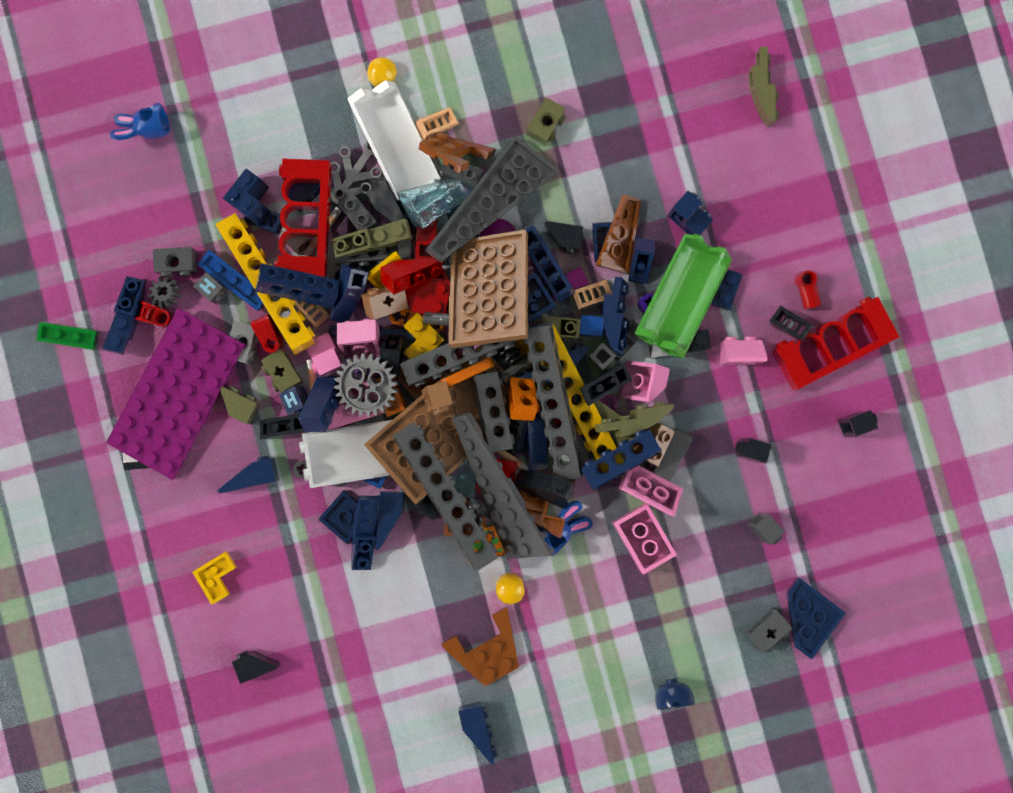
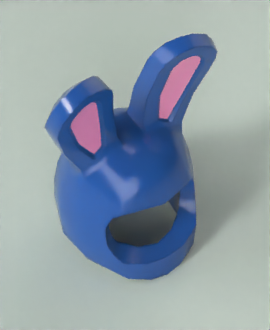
(146, 122)
(574, 526)

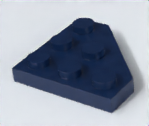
(811, 617)

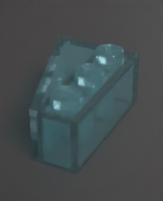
(431, 200)

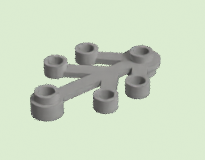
(353, 175)

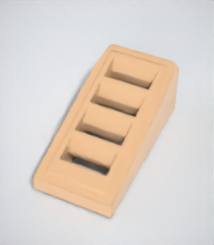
(421, 123)
(576, 298)
(320, 320)

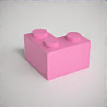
(325, 356)

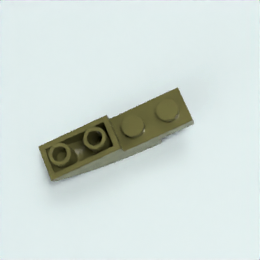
(763, 93)
(371, 239)
(640, 419)

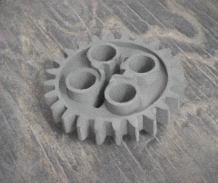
(349, 380)

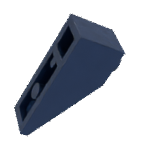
(536, 444)
(255, 474)

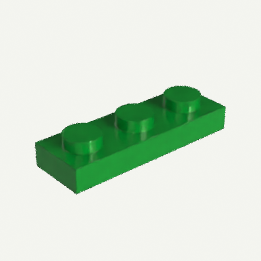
(67, 336)

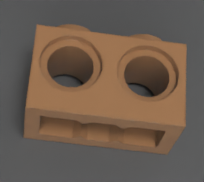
(437, 397)

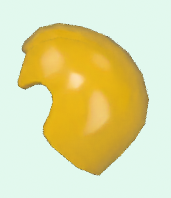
(381, 70)
(510, 588)

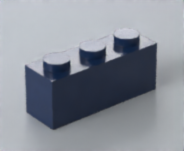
(320, 405)

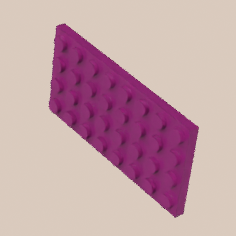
(175, 394)

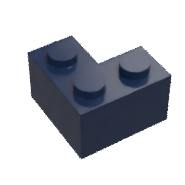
(245, 196)
(689, 215)
(538, 299)

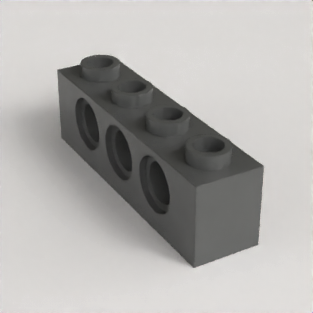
(404, 249)
(484, 404)

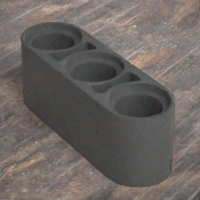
(673, 455)

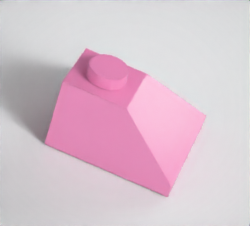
(646, 382)

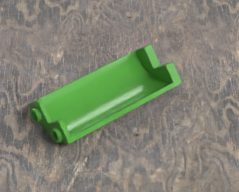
(684, 295)

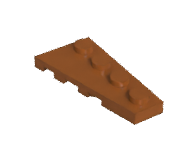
(620, 240)

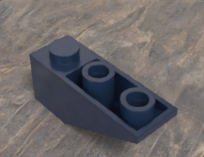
(351, 286)
(390, 510)
(474, 725)

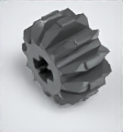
(158, 295)

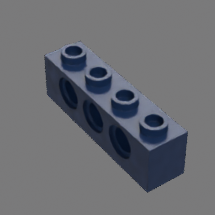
(548, 266)
(297, 285)
(591, 468)

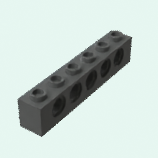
(412, 367)

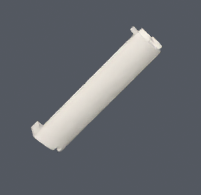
(393, 137)
(341, 455)

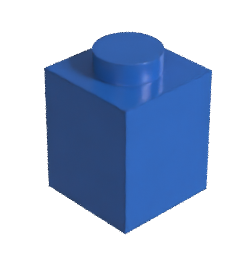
(592, 326)

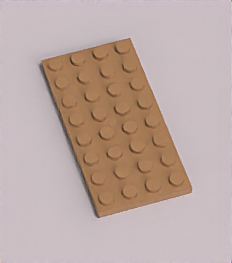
(437, 429)

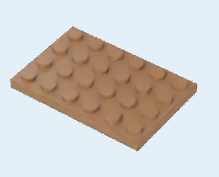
(489, 290)

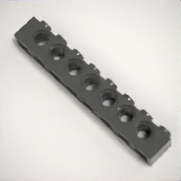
(545, 334)
(487, 552)

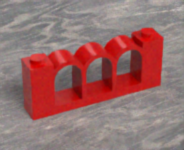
(306, 171)
(875, 321)

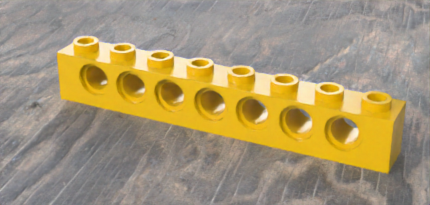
(229, 229)
(582, 427)

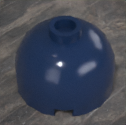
(673, 695)

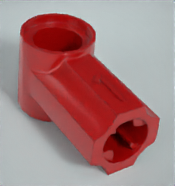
(808, 292)

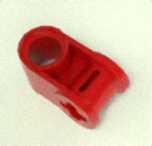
(153, 315)
(267, 331)

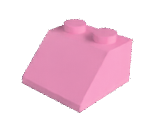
(358, 338)
(742, 351)

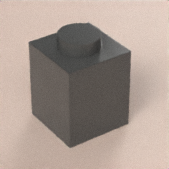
(601, 356)

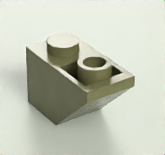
(566, 327)
(239, 406)

